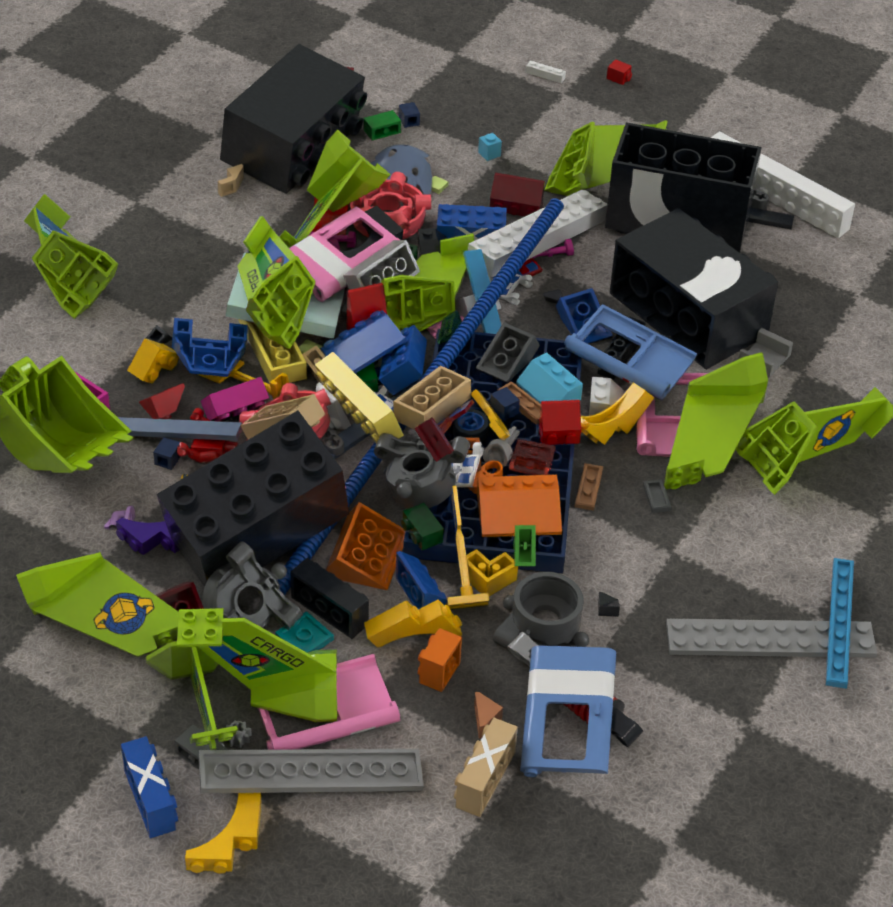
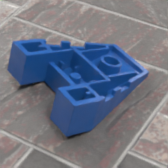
(209, 355)

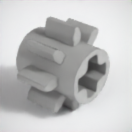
(242, 735)

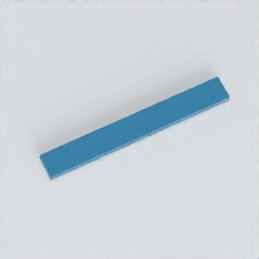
(840, 623)

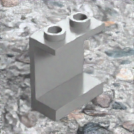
(774, 349)

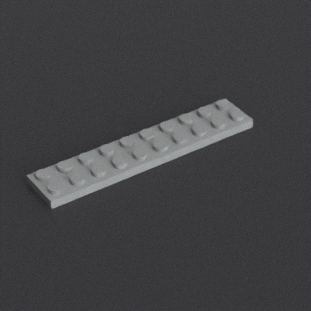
(762, 638)
(310, 770)

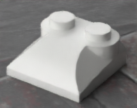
(338, 418)

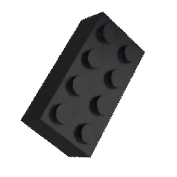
(329, 598)

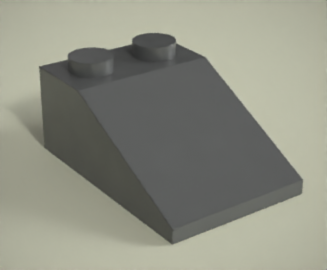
(508, 353)

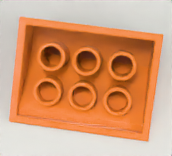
(519, 501)
(366, 549)

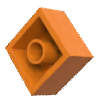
(439, 659)

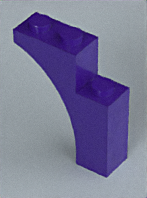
(144, 536)

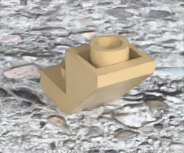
(232, 182)

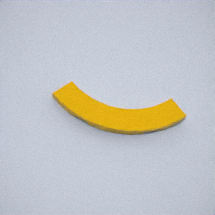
(496, 423)

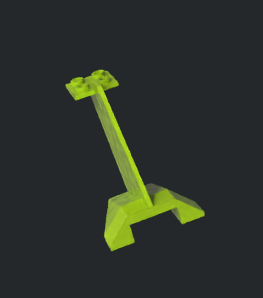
(587, 158)
(432, 292)
(715, 419)

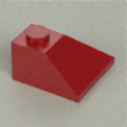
(163, 403)

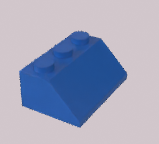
(416, 581)

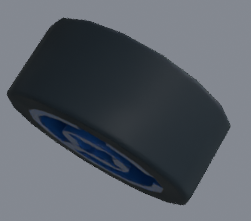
(471, 425)

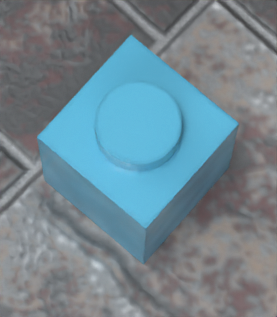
(490, 146)

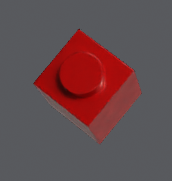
(619, 72)

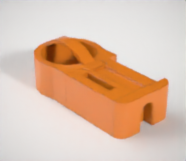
(483, 473)

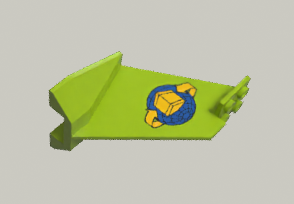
(793, 435)
(101, 603)

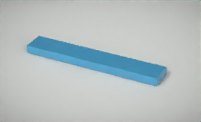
(479, 281)

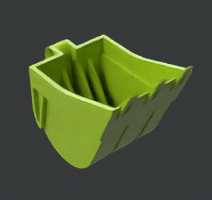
(54, 419)

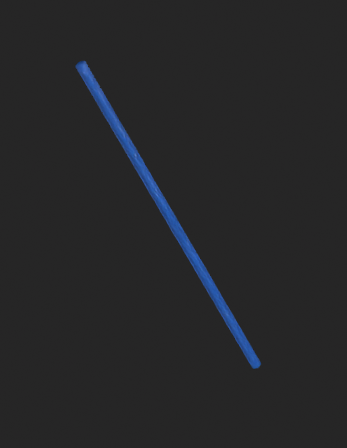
(444, 358)

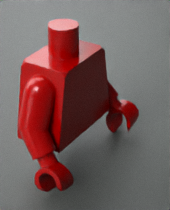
(205, 449)

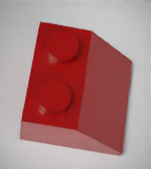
(560, 422)

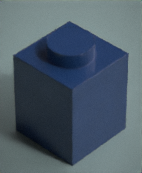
(409, 115)
(505, 403)
(166, 453)

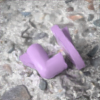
(128, 514)

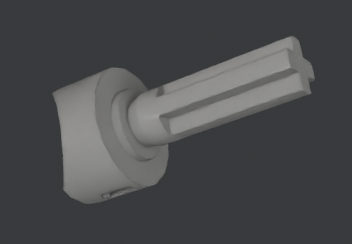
(501, 450)

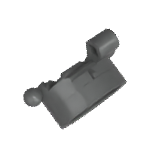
(425, 486)
(244, 571)
(544, 592)

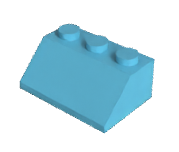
(549, 381)

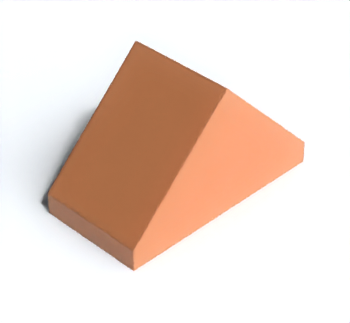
(485, 711)

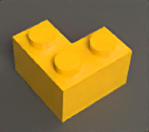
(150, 359)
(491, 575)

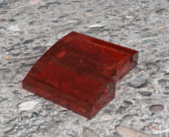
(532, 457)

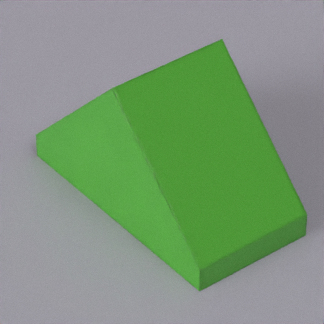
(525, 545)

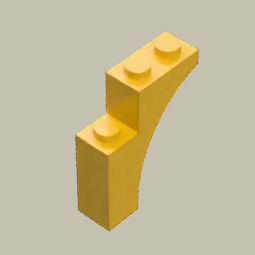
(618, 417)
(408, 620)
(239, 833)

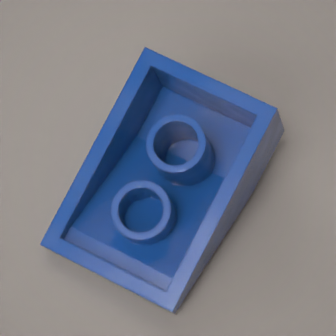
(577, 310)

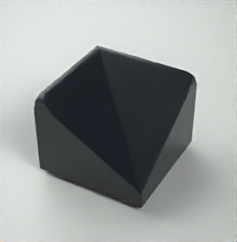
(608, 605)

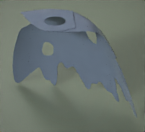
(403, 161)

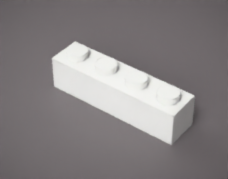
(545, 71)

